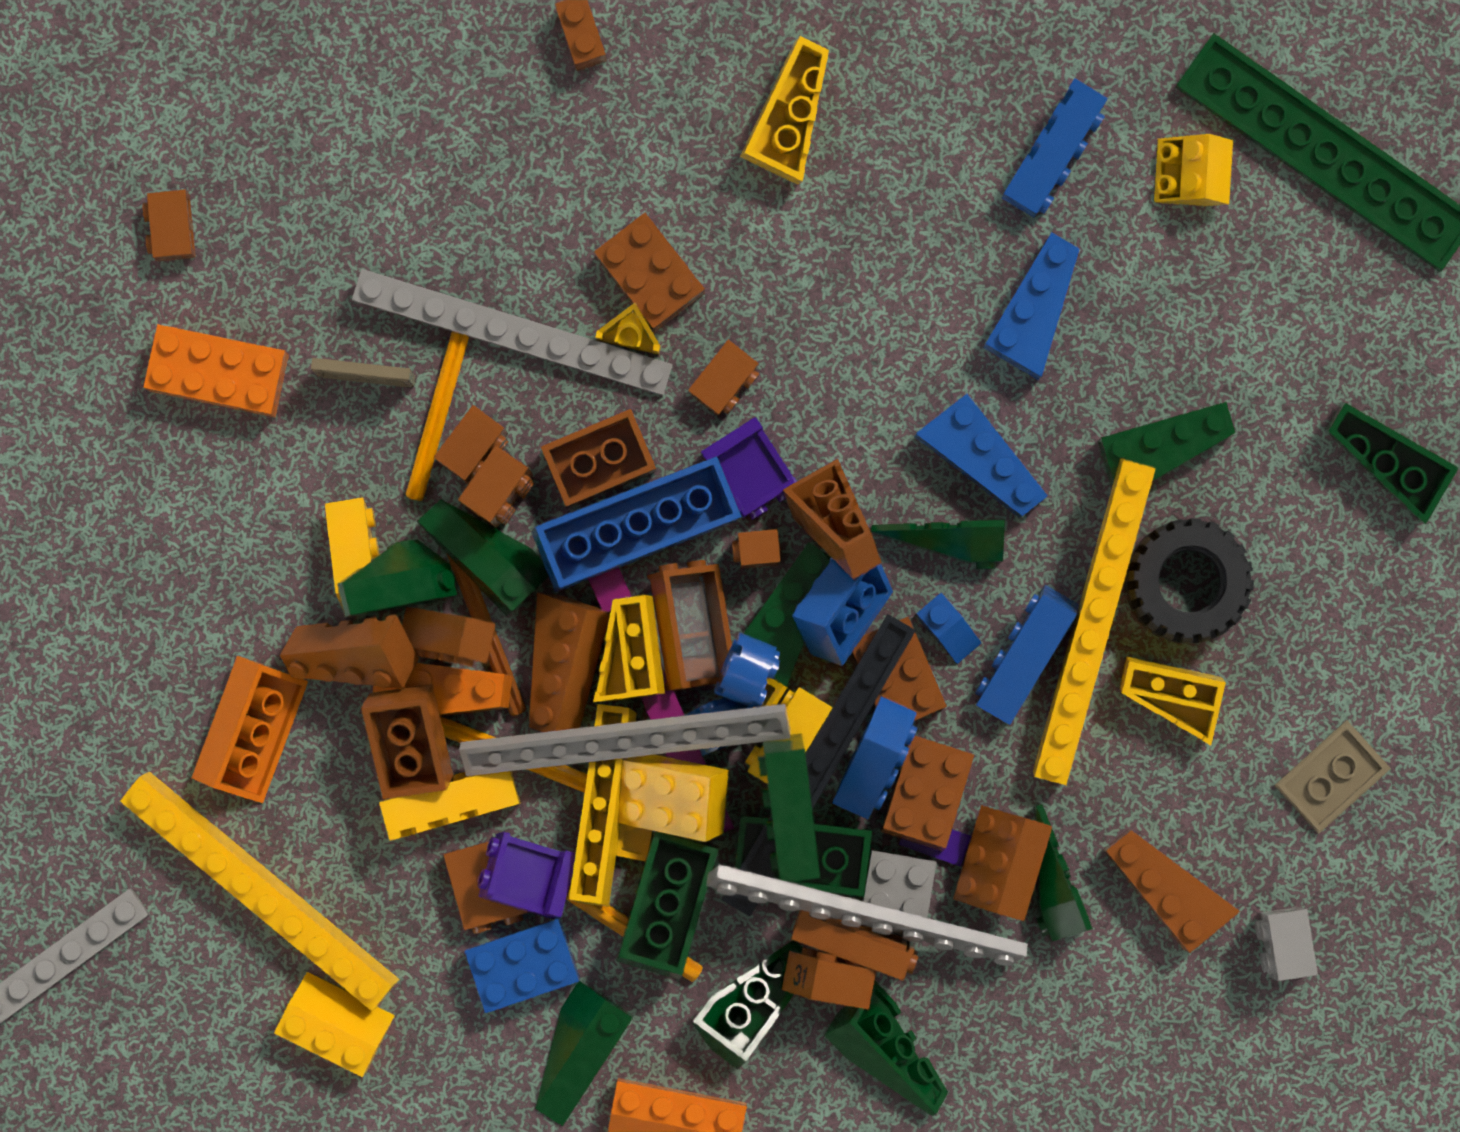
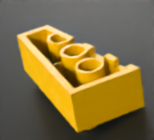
(789, 114)

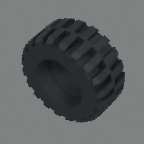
(1233, 574)

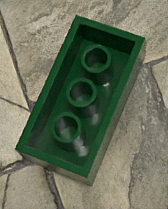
(840, 853)
(667, 905)

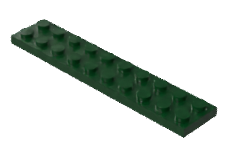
(1324, 151)

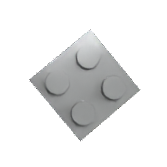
(899, 882)
(1286, 944)

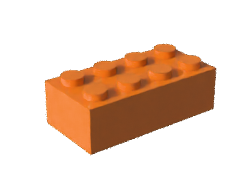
(216, 370)

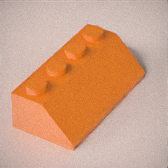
(249, 729)
(664, 1109)

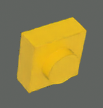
(633, 842)

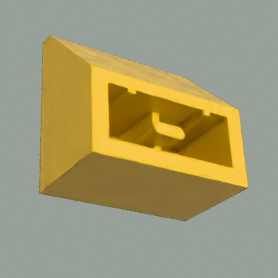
(1193, 170)

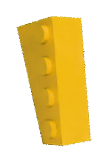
(462, 800)

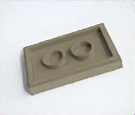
(363, 372)
(1332, 776)

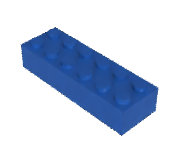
(635, 524)

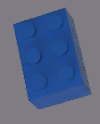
(840, 610)
(875, 757)
(522, 965)

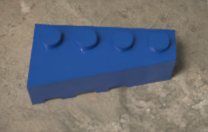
(1055, 148)
(1032, 315)
(979, 452)
(1027, 654)

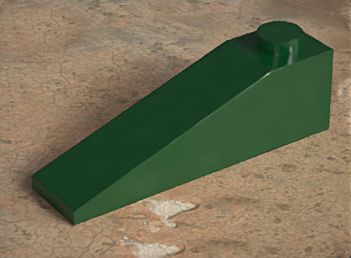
(967, 541)
(491, 559)
(396, 579)
(1058, 900)
(746, 1009)
(581, 1044)
(883, 1050)

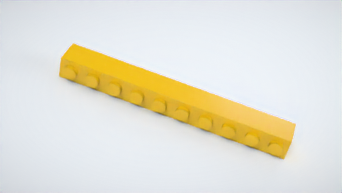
(1093, 621)
(259, 890)

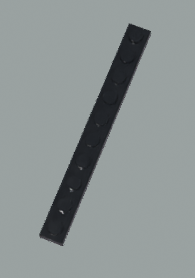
(836, 734)

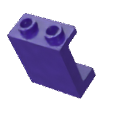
(751, 468)
(526, 875)

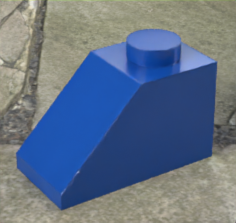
(948, 628)

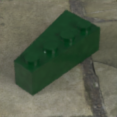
(1167, 441)
(1399, 464)
(775, 620)
(791, 809)

